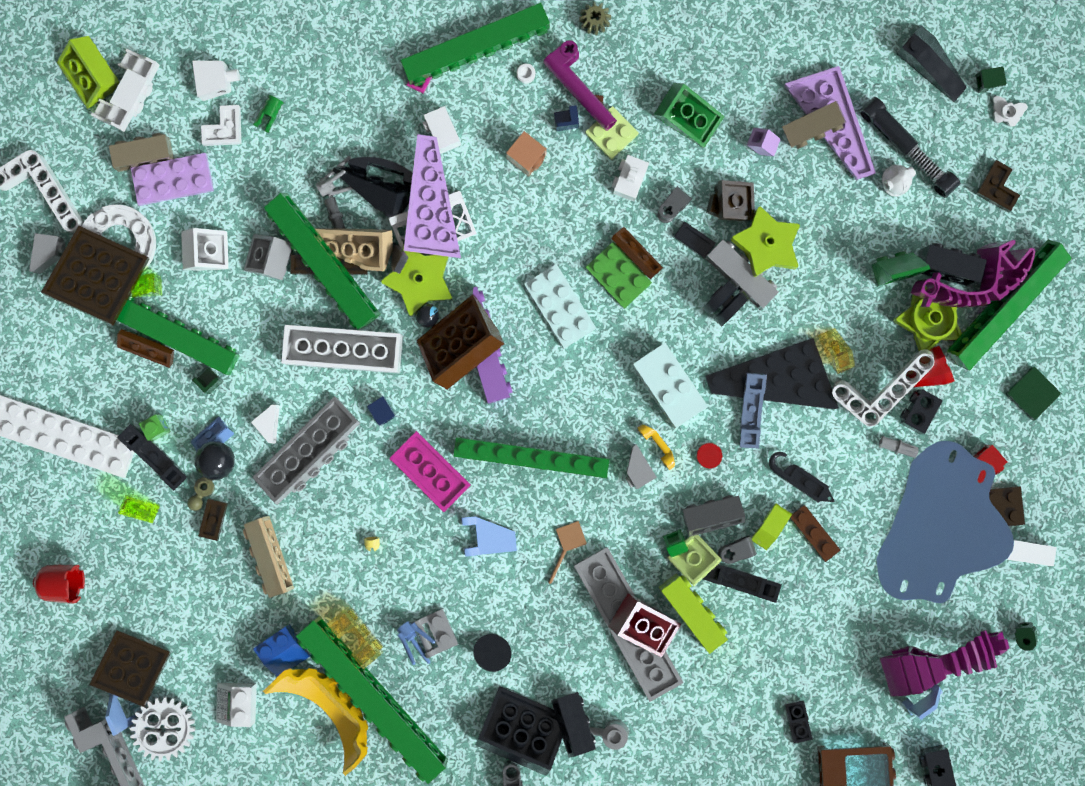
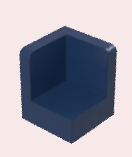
(567, 119)
(381, 411)

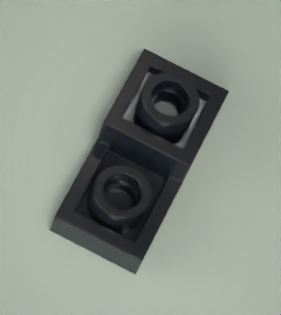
(798, 722)

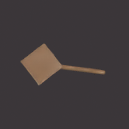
(570, 538)

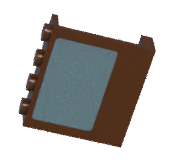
(856, 766)

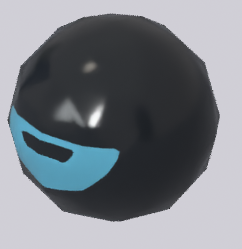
(427, 316)

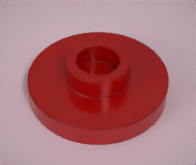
(709, 455)

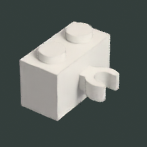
(631, 177)

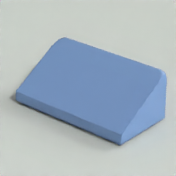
(215, 431)

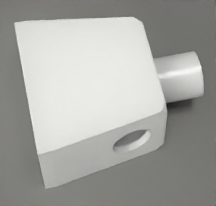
(213, 78)

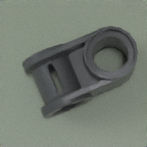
(674, 203)
(741, 549)
(512, 779)

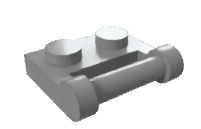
(441, 631)

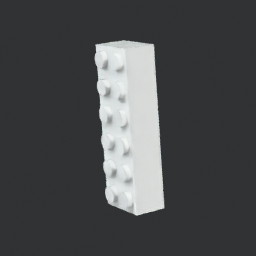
(342, 349)

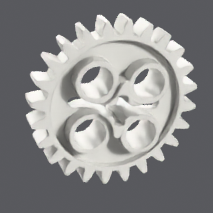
(162, 746)

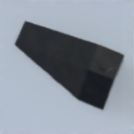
(930, 60)
(383, 196)

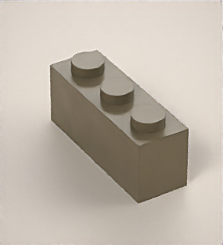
(814, 125)
(140, 152)

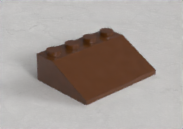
(459, 343)

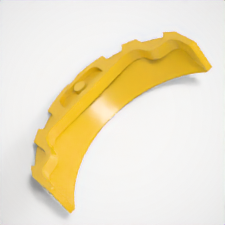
(337, 705)

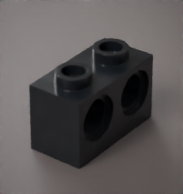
(925, 415)

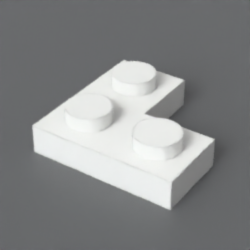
(227, 132)

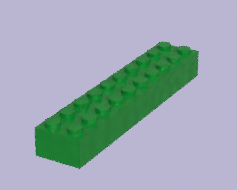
(373, 700)

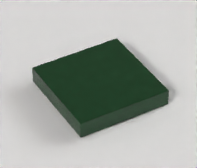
(1033, 393)

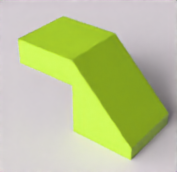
(771, 527)

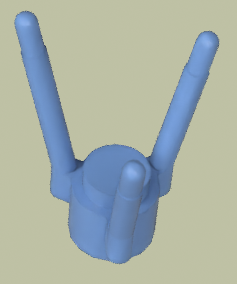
(407, 632)

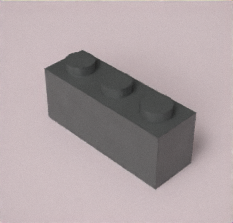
(713, 515)

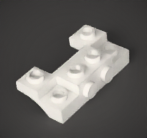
(130, 93)

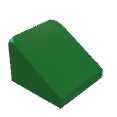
(675, 543)

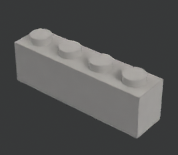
(737, 266)

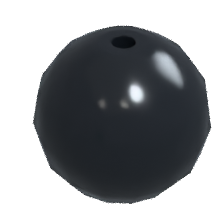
(214, 460)

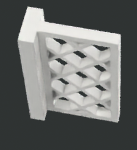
(455, 198)

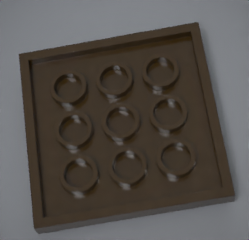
(95, 275)

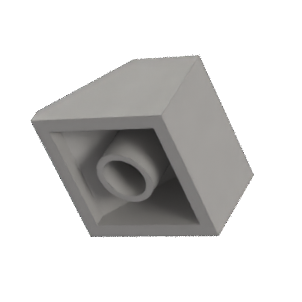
(268, 256)

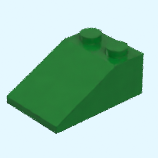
(689, 114)
(898, 268)

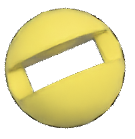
(372, 542)

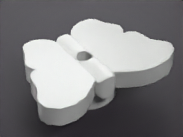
(1001, 107)

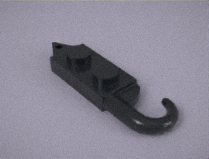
(801, 480)

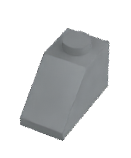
(45, 252)
(638, 469)

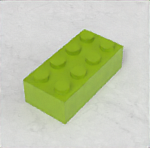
(696, 617)

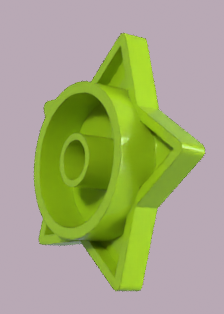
(768, 243)
(419, 293)
(927, 331)

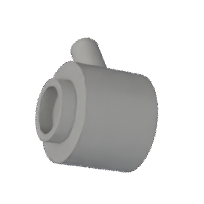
(613, 735)

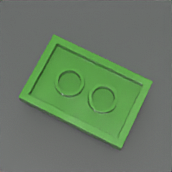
(618, 275)

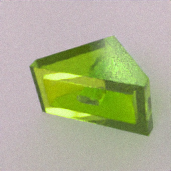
(148, 285)
(138, 508)

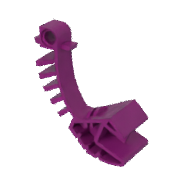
(1001, 274)
(916, 670)

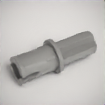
(898, 447)

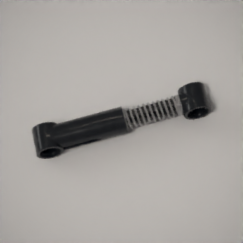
(876, 113)

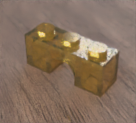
(348, 622)

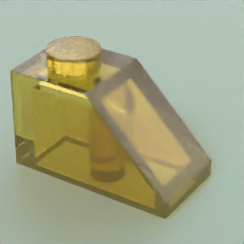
(836, 351)

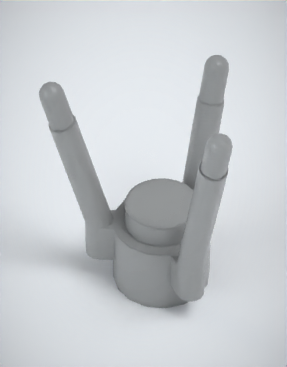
(326, 183)

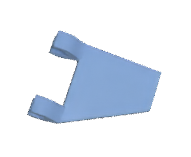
(490, 537)
(925, 705)
(115, 716)

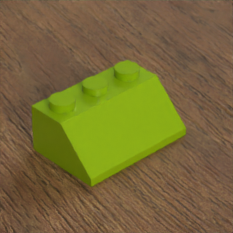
(87, 71)

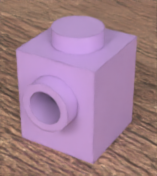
(763, 141)

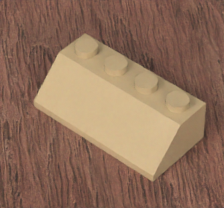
(268, 556)

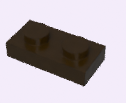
(213, 519)

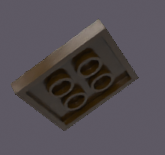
(130, 668)

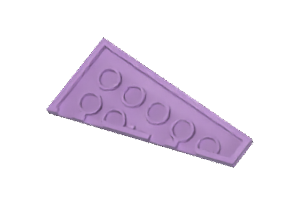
(848, 143)
(430, 216)

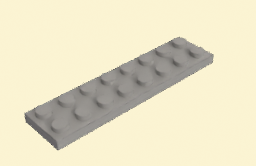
(608, 590)

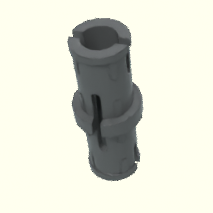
(335, 215)

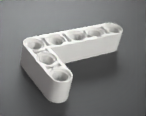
(45, 186)
(887, 392)
(1033, 553)

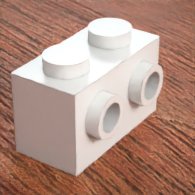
(441, 126)

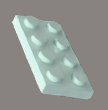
(560, 306)

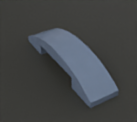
(752, 410)

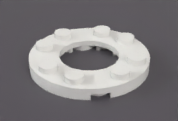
(129, 217)

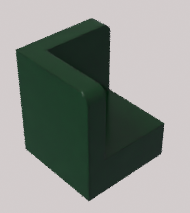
(990, 78)
(208, 381)

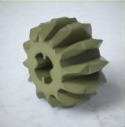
(596, 11)

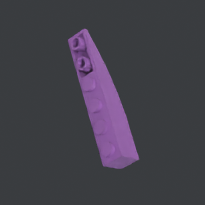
(491, 370)

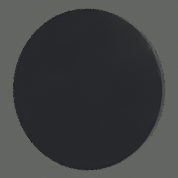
(492, 652)

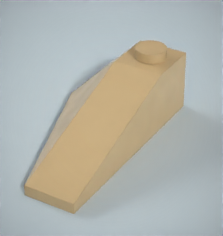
(361, 247)

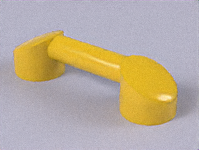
(668, 458)

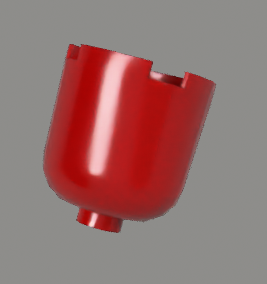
(59, 583)

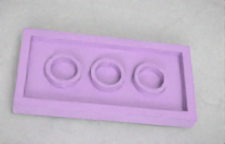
(172, 179)

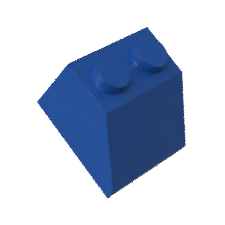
(281, 651)

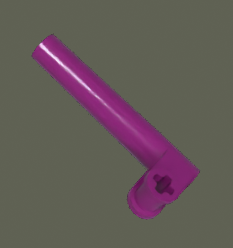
(559, 64)

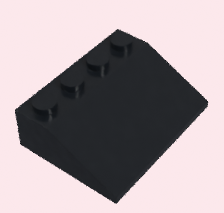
(521, 731)

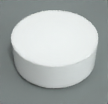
(525, 73)

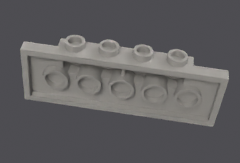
(307, 451)

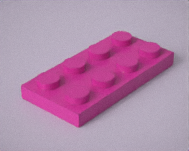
(430, 471)

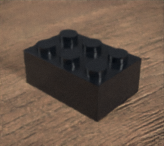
(953, 264)

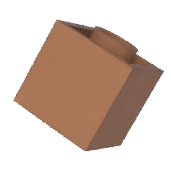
(526, 154)

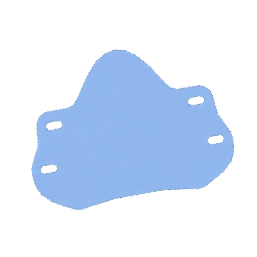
(943, 526)

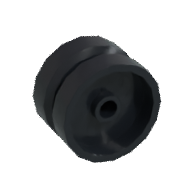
(726, 302)

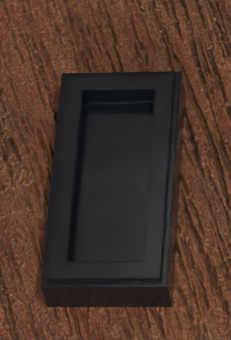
(694, 240)
(397, 258)

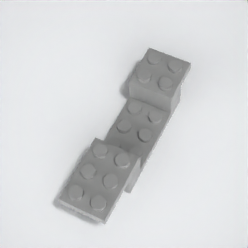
(114, 747)

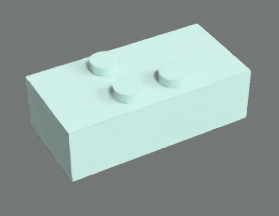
(669, 385)

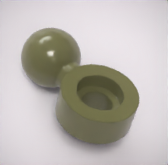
(195, 502)

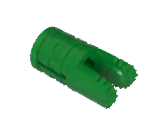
(270, 109)

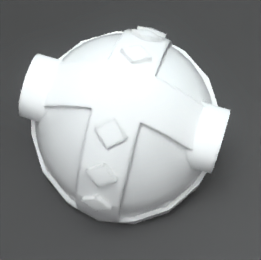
(897, 179)

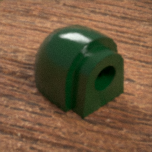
(1026, 636)

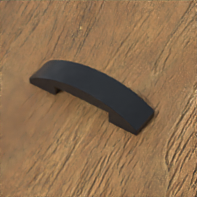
(364, 164)
(153, 456)
(744, 582)

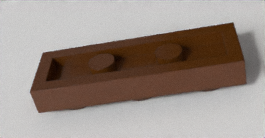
(637, 253)
(145, 348)
(814, 533)

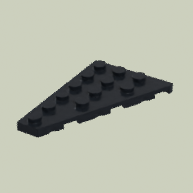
(792, 373)

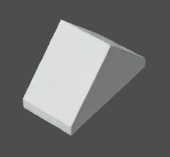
(267, 423)

